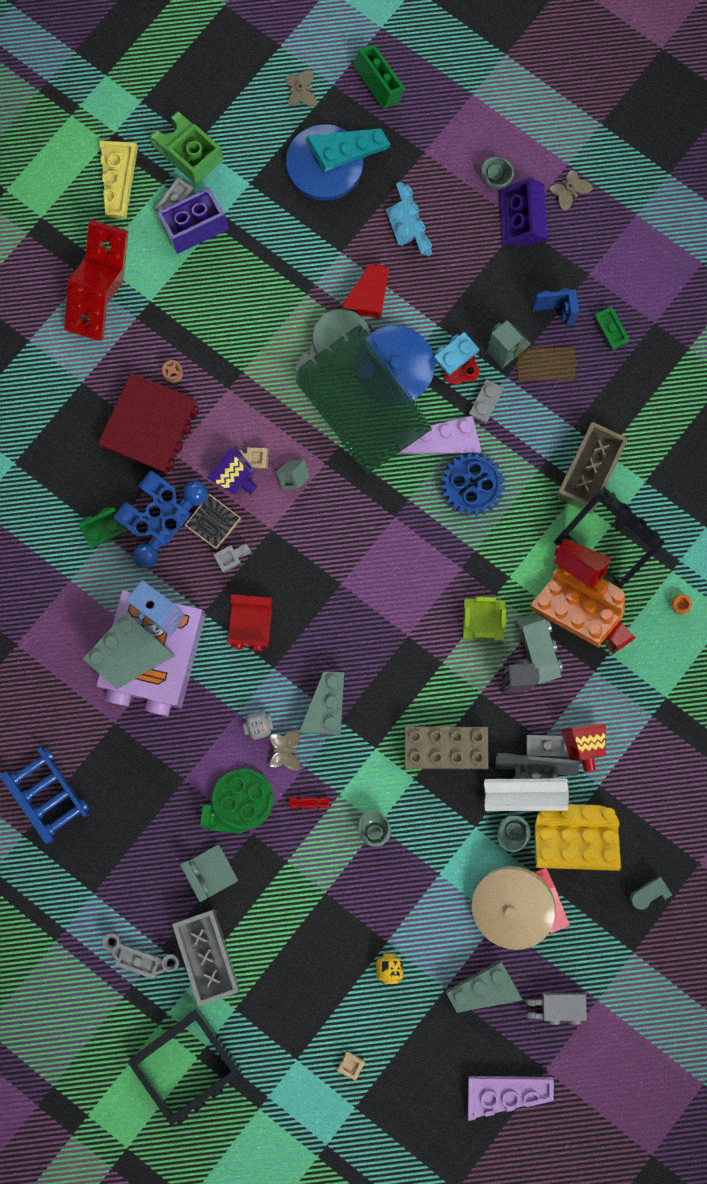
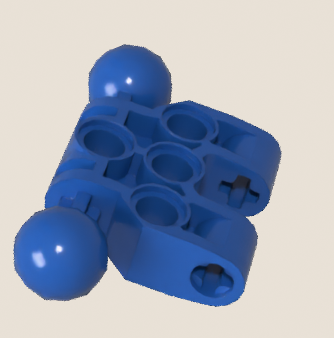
(146, 554)

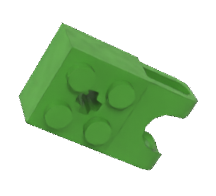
(188, 148)

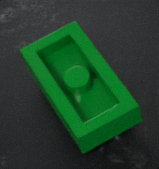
(611, 328)

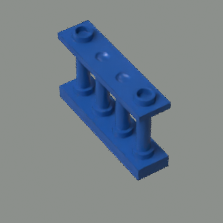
(24, 797)

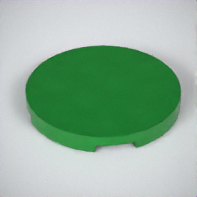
(242, 799)

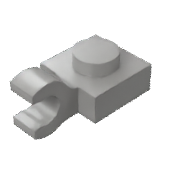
(229, 558)

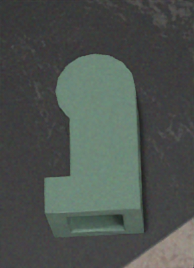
(644, 895)

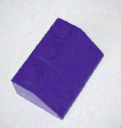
(523, 213)
(193, 220)

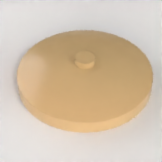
(513, 908)

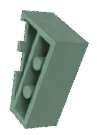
(505, 343)
(539, 646)
(325, 710)
(484, 989)

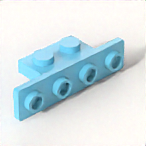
(406, 221)

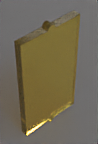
(546, 364)

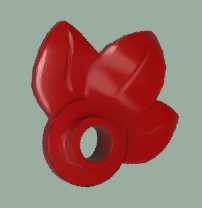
(461, 375)

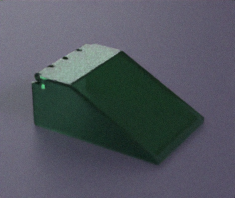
(362, 399)

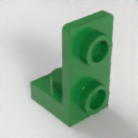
(210, 821)

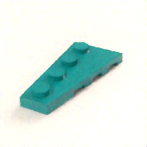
(345, 147)

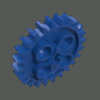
(484, 498)

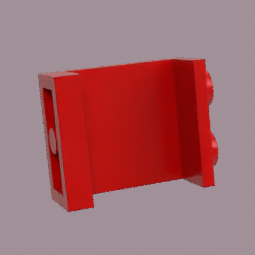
(250, 622)

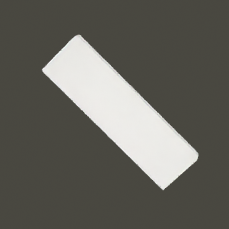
(526, 794)

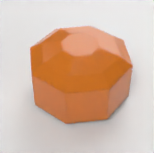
(681, 604)

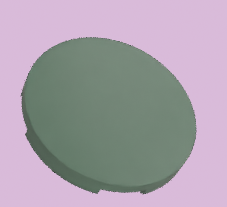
(335, 325)

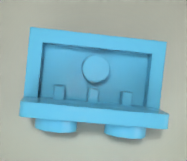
(456, 353)

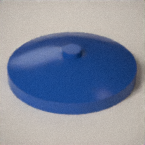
(308, 174)
(408, 356)

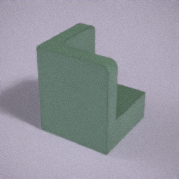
(293, 474)

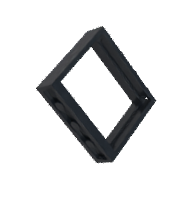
(625, 514)
(213, 1091)

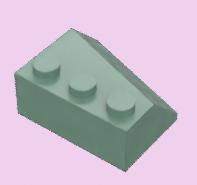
(126, 652)

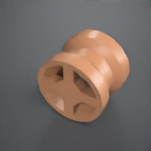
(171, 367)

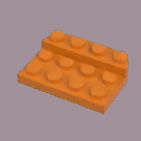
(579, 608)

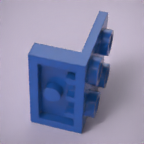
(564, 299)

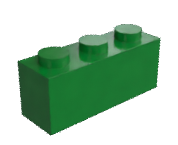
(378, 76)

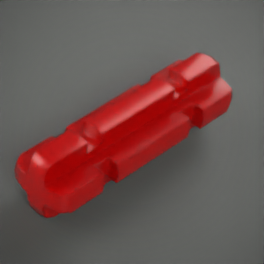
(308, 802)

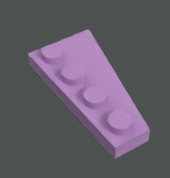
(448, 438)
(503, 1093)

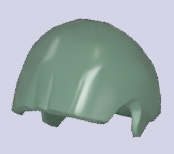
(497, 172)
(374, 828)
(513, 833)

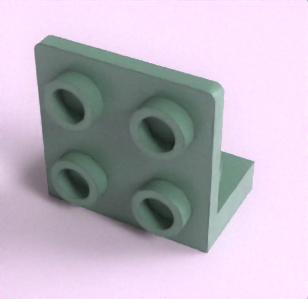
(209, 873)

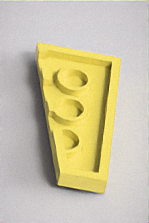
(118, 171)

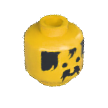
(389, 969)

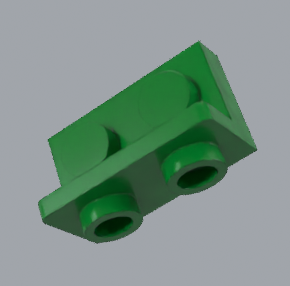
(101, 528)

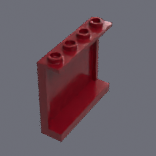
(149, 423)

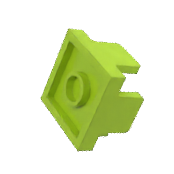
(484, 619)

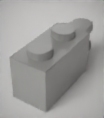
(560, 1007)

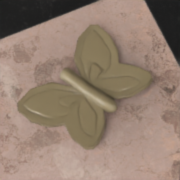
(300, 88)
(569, 188)
(284, 750)

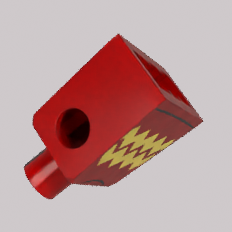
(586, 744)

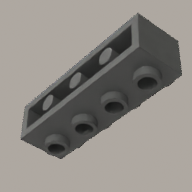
(519, 677)

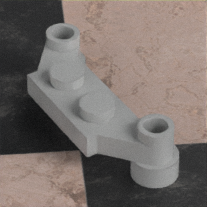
(137, 960)

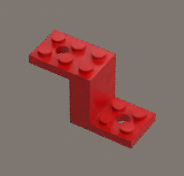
(96, 280)

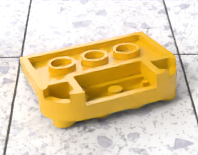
(578, 838)

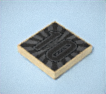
(213, 522)

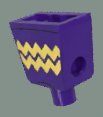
(233, 473)

